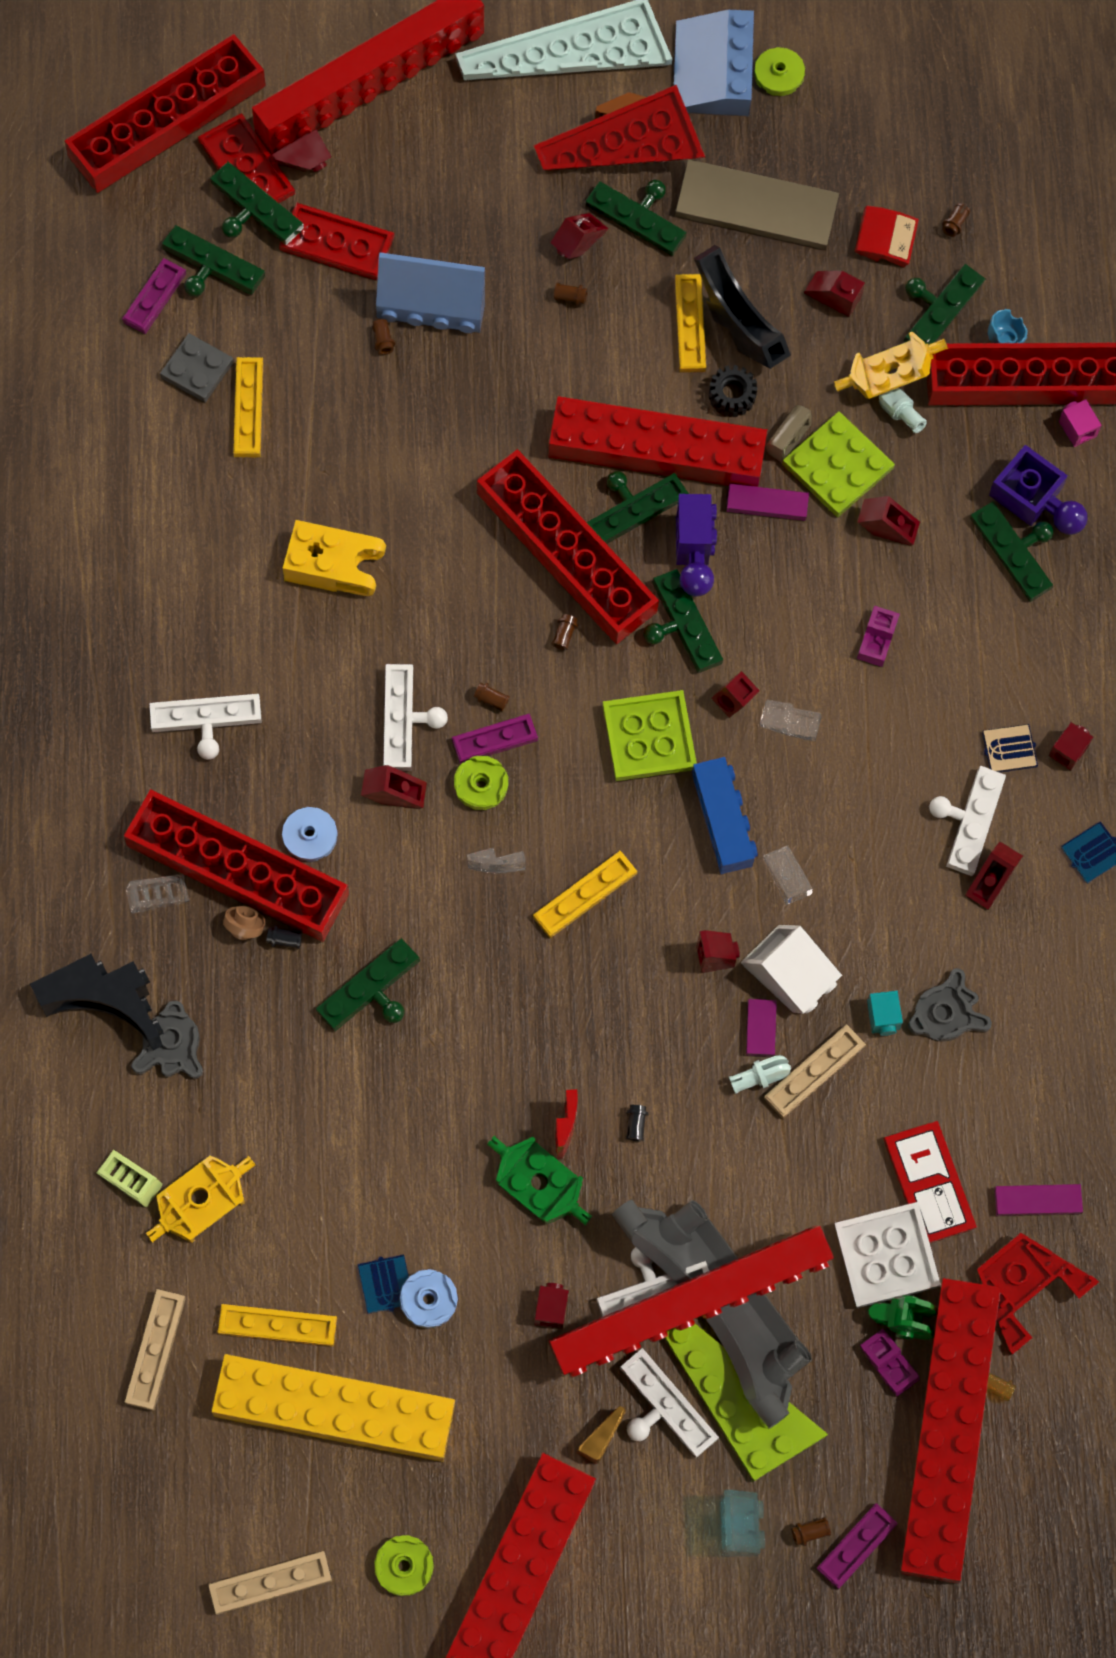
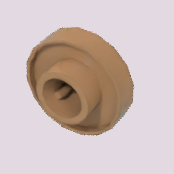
(244, 922)

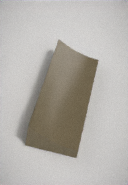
(757, 204)

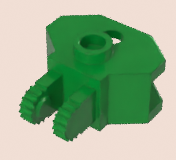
(905, 1317)

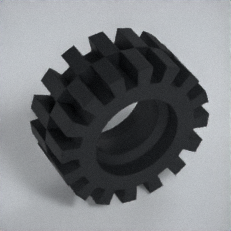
(736, 377)

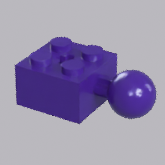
(1031, 486)
(695, 542)

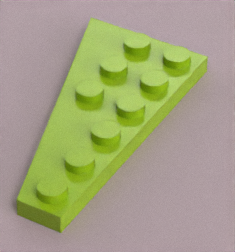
(721, 1391)

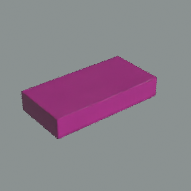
(761, 1028)

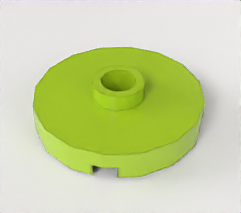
(779, 82)
(481, 769)
(404, 1549)

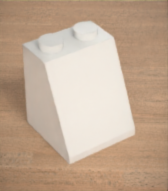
(792, 968)

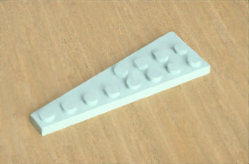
(597, 41)

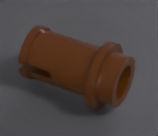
(953, 224)
(571, 293)
(384, 343)
(564, 631)
(491, 696)
(810, 1531)

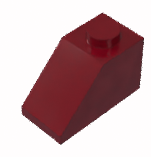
(303, 154)
(578, 235)
(836, 290)
(888, 520)
(393, 787)
(994, 875)
(716, 951)

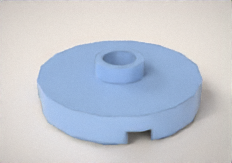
(309, 847)
(428, 1283)

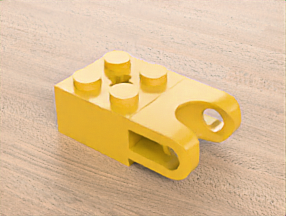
(336, 561)

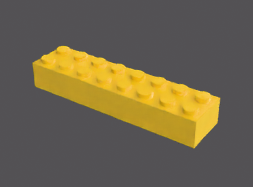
(333, 1408)

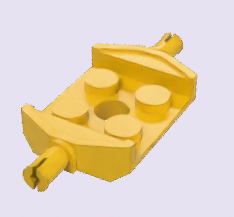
(872, 373)
(190, 1219)

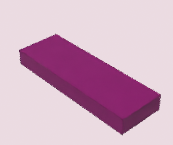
(154, 296)
(767, 502)
(495, 738)
(1038, 1200)
(857, 1546)

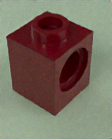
(735, 694)
(1071, 745)
(551, 1306)

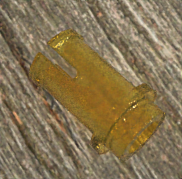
(1000, 1387)

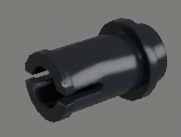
(284, 937)
(636, 1122)

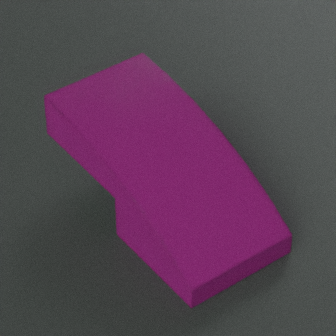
(878, 636)
(889, 1362)

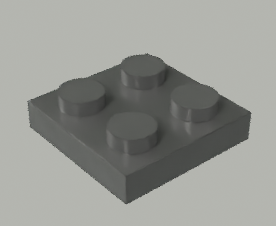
(197, 367)

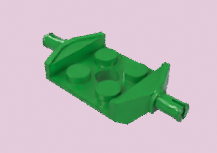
(522, 1164)

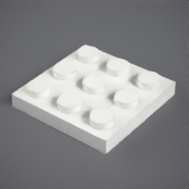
(887, 1254)

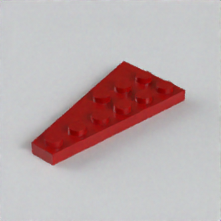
(638, 133)

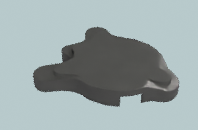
(947, 1011)
(179, 1045)

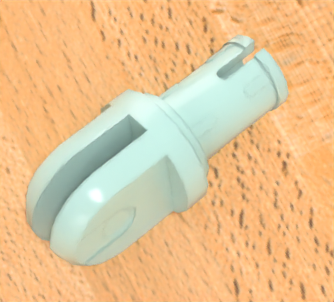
(900, 407)
(762, 1073)

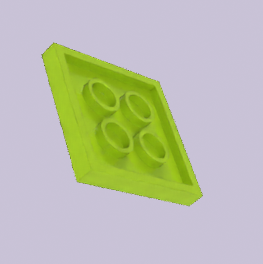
(838, 464)
(649, 735)

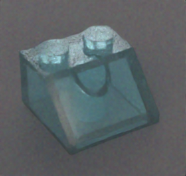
(741, 1524)

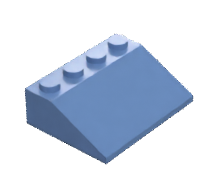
(715, 62)
(430, 293)

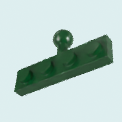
(255, 204)
(638, 217)
(211, 261)
(945, 306)
(636, 508)
(1013, 550)
(685, 620)
(369, 986)

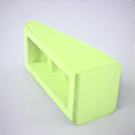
(145, 1187)

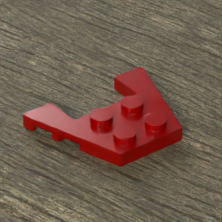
(1022, 1272)

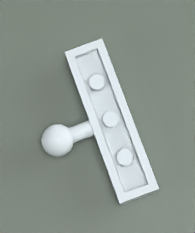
(205, 714)
(400, 716)
(974, 819)
(651, 1286)
(667, 1403)

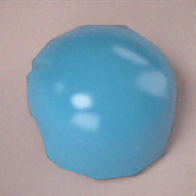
(1006, 328)

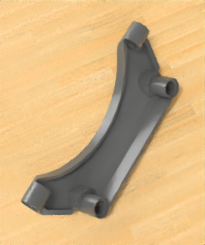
(753, 1333)

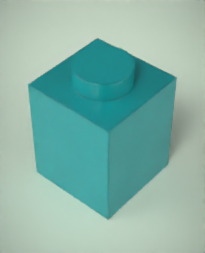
(884, 1012)

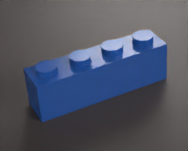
(723, 815)

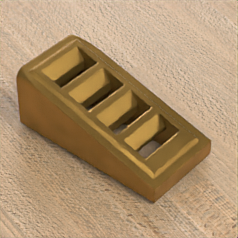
(598, 1441)

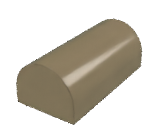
(789, 433)

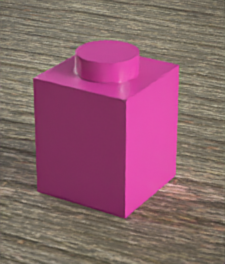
(1079, 422)

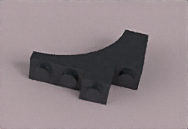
(733, 310)
(89, 987)

